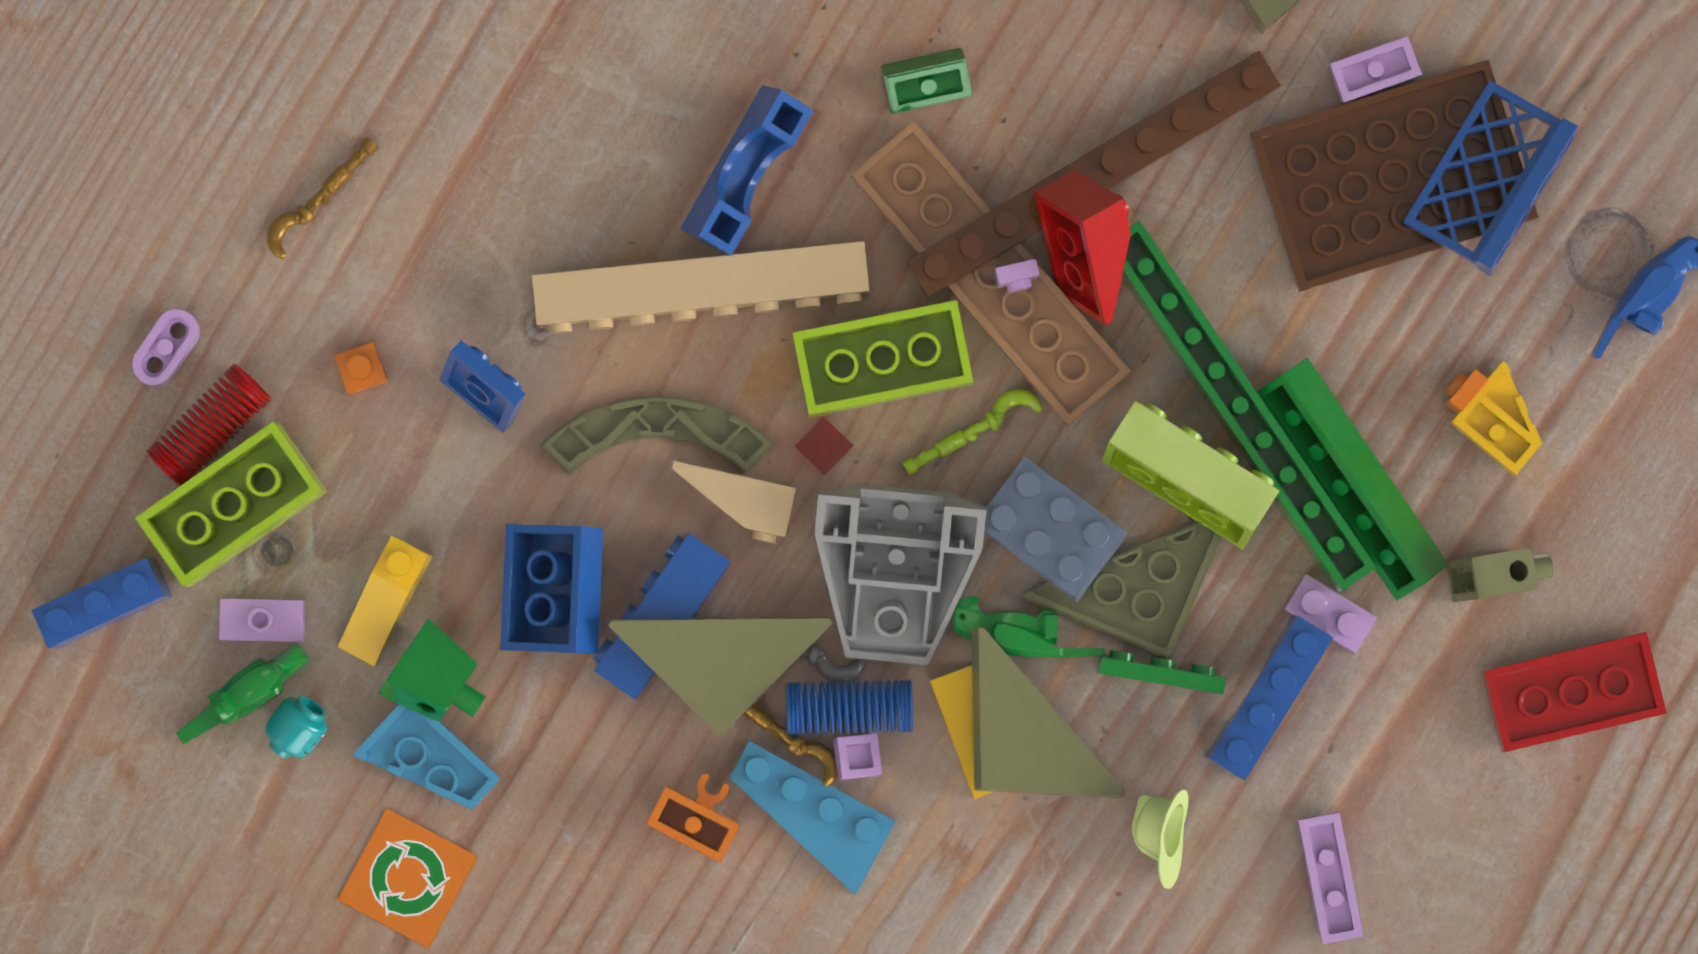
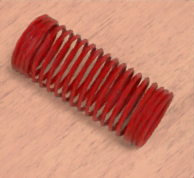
(169, 463)

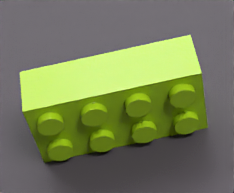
(883, 358)
(1190, 474)
(231, 504)

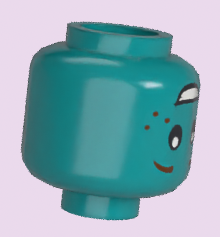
(296, 727)

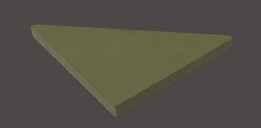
(1143, 590)
(720, 661)
(1022, 738)

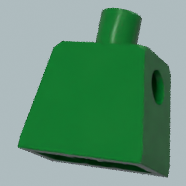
(433, 676)

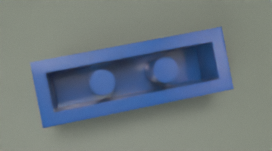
(101, 603)

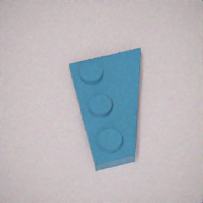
(428, 756)

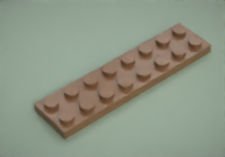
(1031, 326)

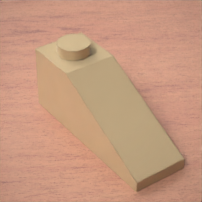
(749, 501)

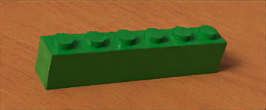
(1353, 479)

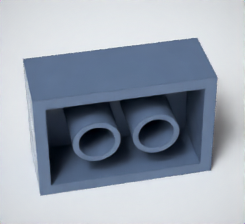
(1051, 529)

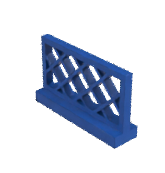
(1522, 195)

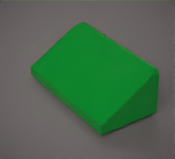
(926, 80)

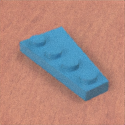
(822, 819)

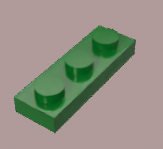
(1161, 672)

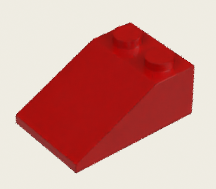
(1085, 241)

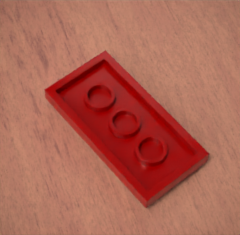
(1574, 692)

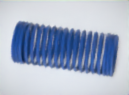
(800, 712)

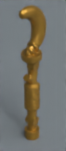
(330, 187)
(797, 745)

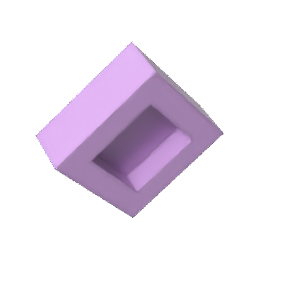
(1017, 275)
(857, 756)

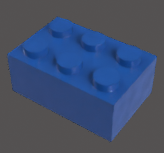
(551, 588)

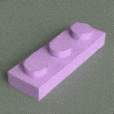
(1330, 878)

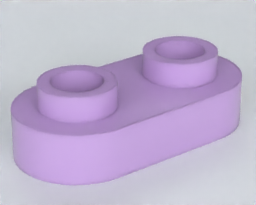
(163, 345)

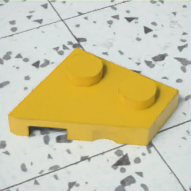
(1500, 422)

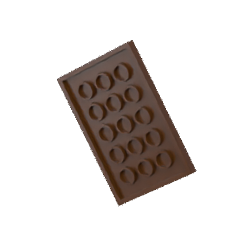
(1356, 170)

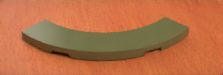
(657, 418)

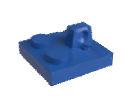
(483, 385)

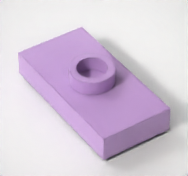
(262, 620)

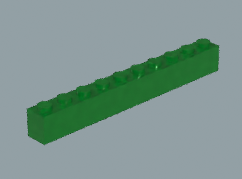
(1242, 412)

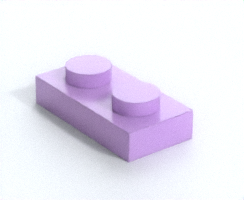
(1374, 70)
(1330, 613)

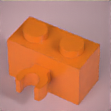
(695, 820)

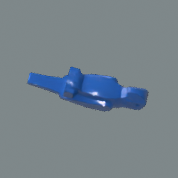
(1652, 291)

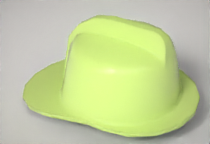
(1159, 832)

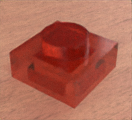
(823, 446)

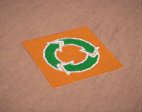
(407, 878)

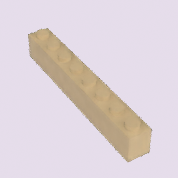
(699, 286)

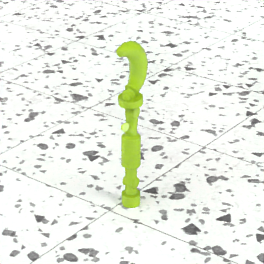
(959, 438)

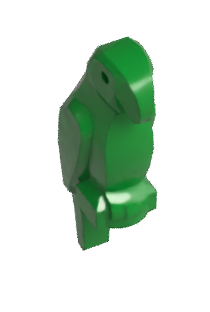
(1016, 631)
(246, 691)

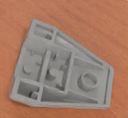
(896, 566)

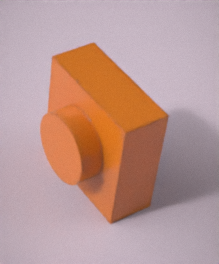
(361, 368)
(1463, 390)

